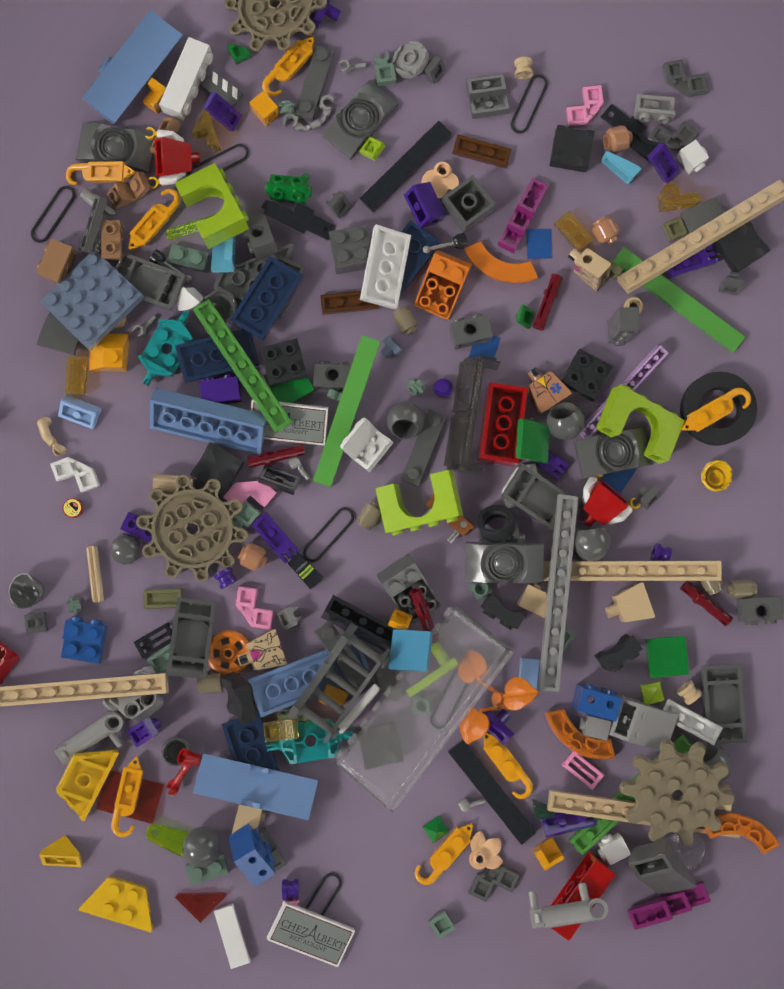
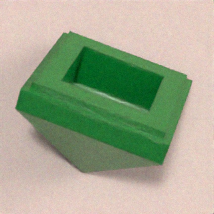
(524, 316)
(435, 829)

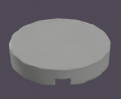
(410, 59)

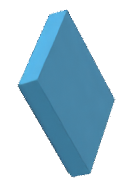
(410, 650)

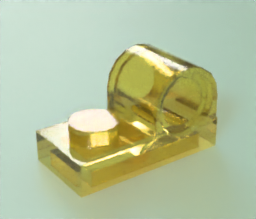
(677, 201)
(281, 730)

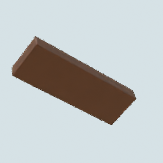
(481, 151)
(344, 303)

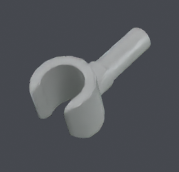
(346, 71)
(144, 326)
(294, 463)
(465, 806)

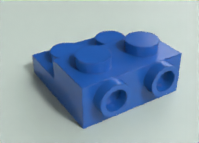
(83, 640)

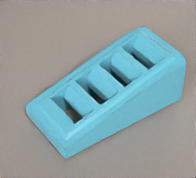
(621, 167)

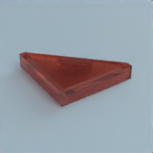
(200, 903)

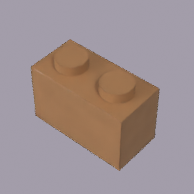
(56, 261)

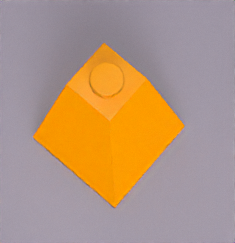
(110, 354)

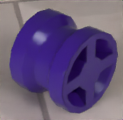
(660, 553)
(225, 578)
(290, 889)

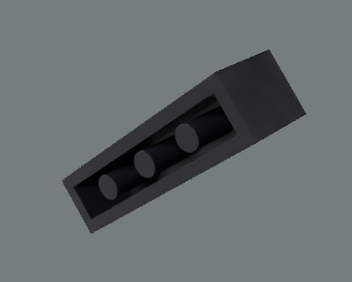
(369, 627)

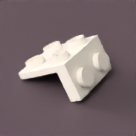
(366, 444)

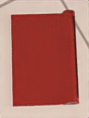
(147, 801)

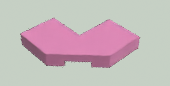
(582, 115)
(243, 490)
(246, 604)

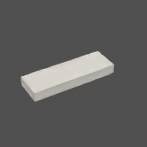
(360, 706)
(694, 722)
(232, 936)

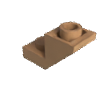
(129, 192)

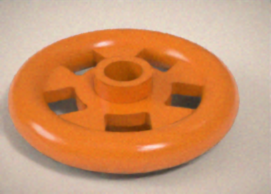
(215, 663)

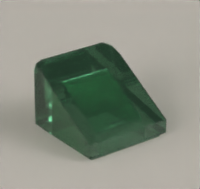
(540, 810)

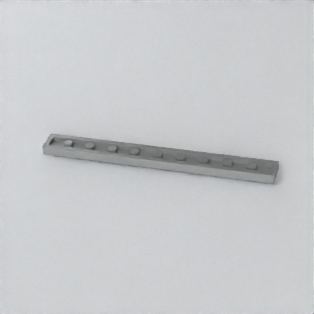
(558, 593)

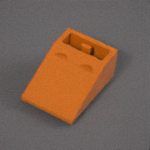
(442, 284)

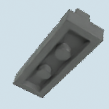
(89, 241)

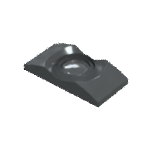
(359, 119)
(111, 144)
(156, 283)
(608, 455)
(534, 496)
(504, 562)
(191, 638)
(724, 701)

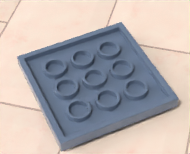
(92, 300)

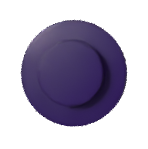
(443, 388)

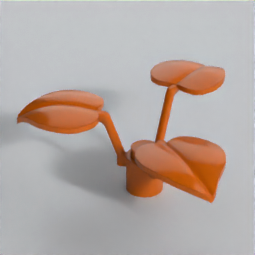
(518, 695)

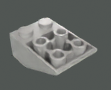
(642, 723)

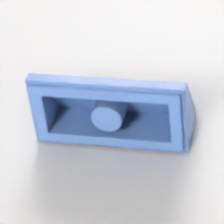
(79, 411)
(529, 670)

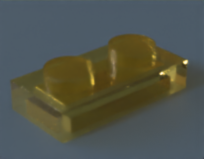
(573, 231)
(76, 375)

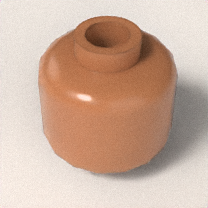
(617, 139)
(606, 230)
(252, 556)

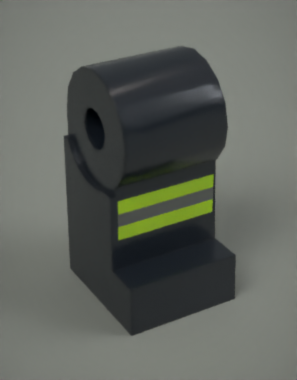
(305, 570)

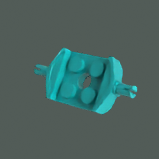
(167, 333)
(297, 751)

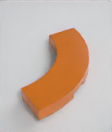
(498, 269)
(575, 740)
(748, 827)

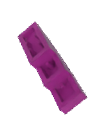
(523, 215)
(666, 906)

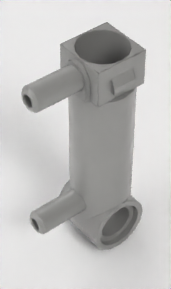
(90, 736)
(565, 913)

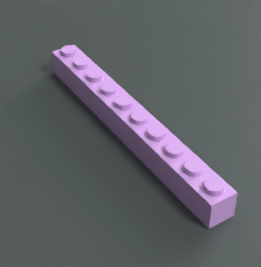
(633, 380)

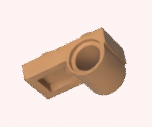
(111, 239)

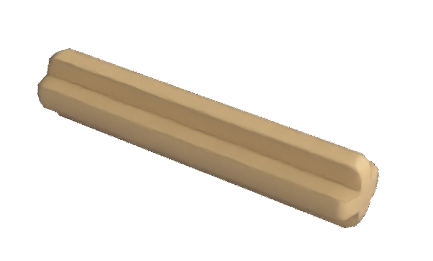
(95, 574)

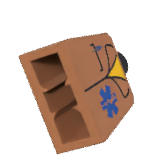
(546, 390)

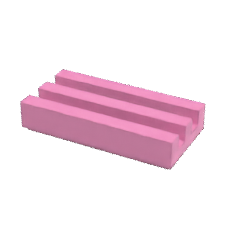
(570, 759)

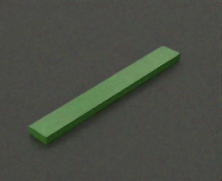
(685, 305)
(242, 366)
(346, 410)
(586, 838)

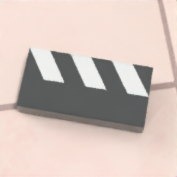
(228, 92)

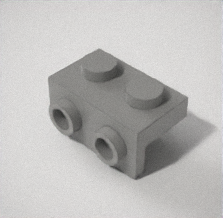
(654, 108)

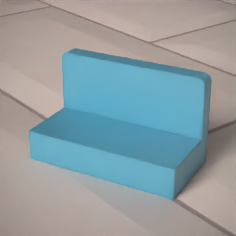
(224, 256)

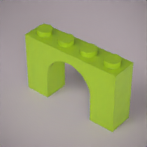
(210, 183)
(664, 424)
(445, 506)

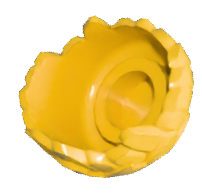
(716, 475)

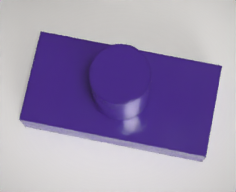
(330, 11)
(222, 111)
(663, 162)
(497, 726)
(144, 731)

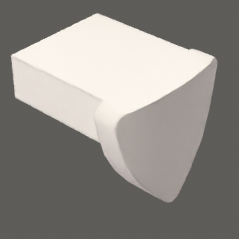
(189, 298)

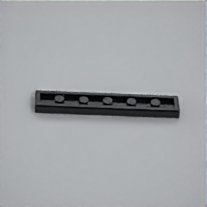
(405, 166)
(492, 792)

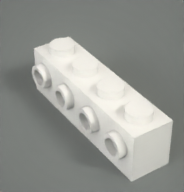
(186, 78)

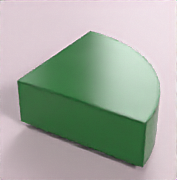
(239, 53)

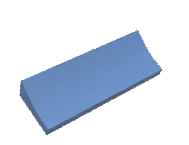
(131, 66)
(207, 421)

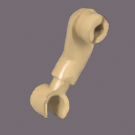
(43, 424)

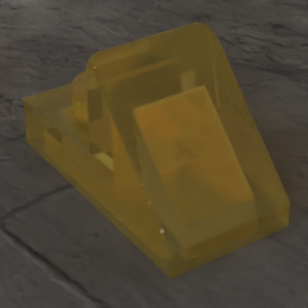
(205, 128)

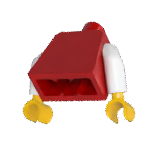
(172, 157)
(604, 503)

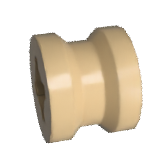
(523, 67)
(689, 692)

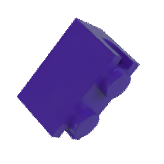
(424, 204)
(222, 390)

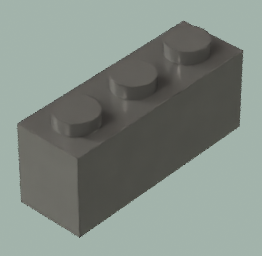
(623, 325)

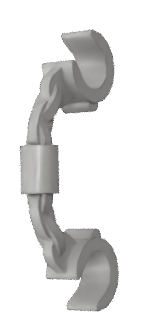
(315, 124)

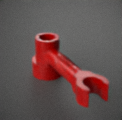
(187, 759)

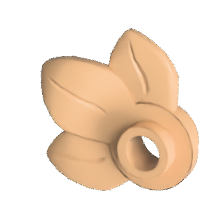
(440, 182)
(487, 850)

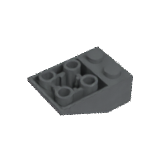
(400, 580)
(660, 867)

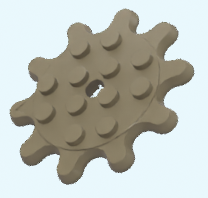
(273, 23)
(190, 549)
(673, 772)

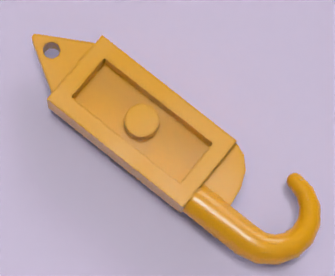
(289, 64)
(101, 172)
(153, 221)
(714, 410)
(507, 764)
(127, 796)
(446, 853)

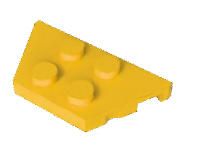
(85, 779)
(121, 902)

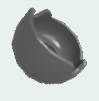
(125, 549)
(172, 748)

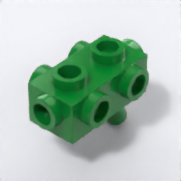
(289, 188)

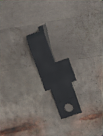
(639, 142)
(301, 219)

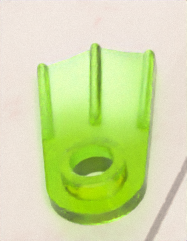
(168, 838)

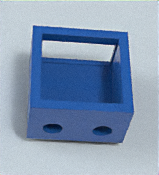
(598, 705)
(252, 855)

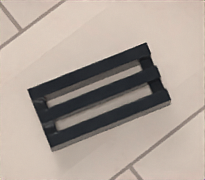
(277, 481)
(140, 649)

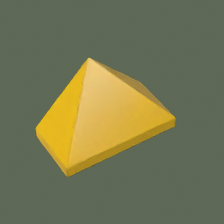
(61, 854)

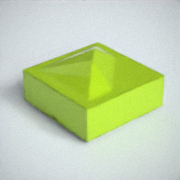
(372, 148)
(652, 692)

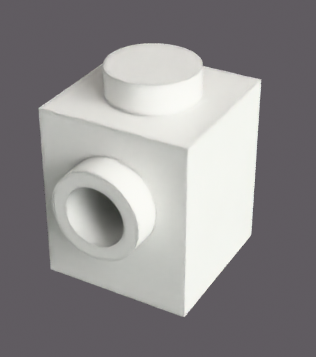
(693, 157)
(613, 848)

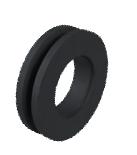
(724, 382)

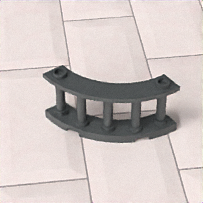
(327, 672)

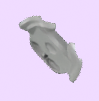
(128, 704)

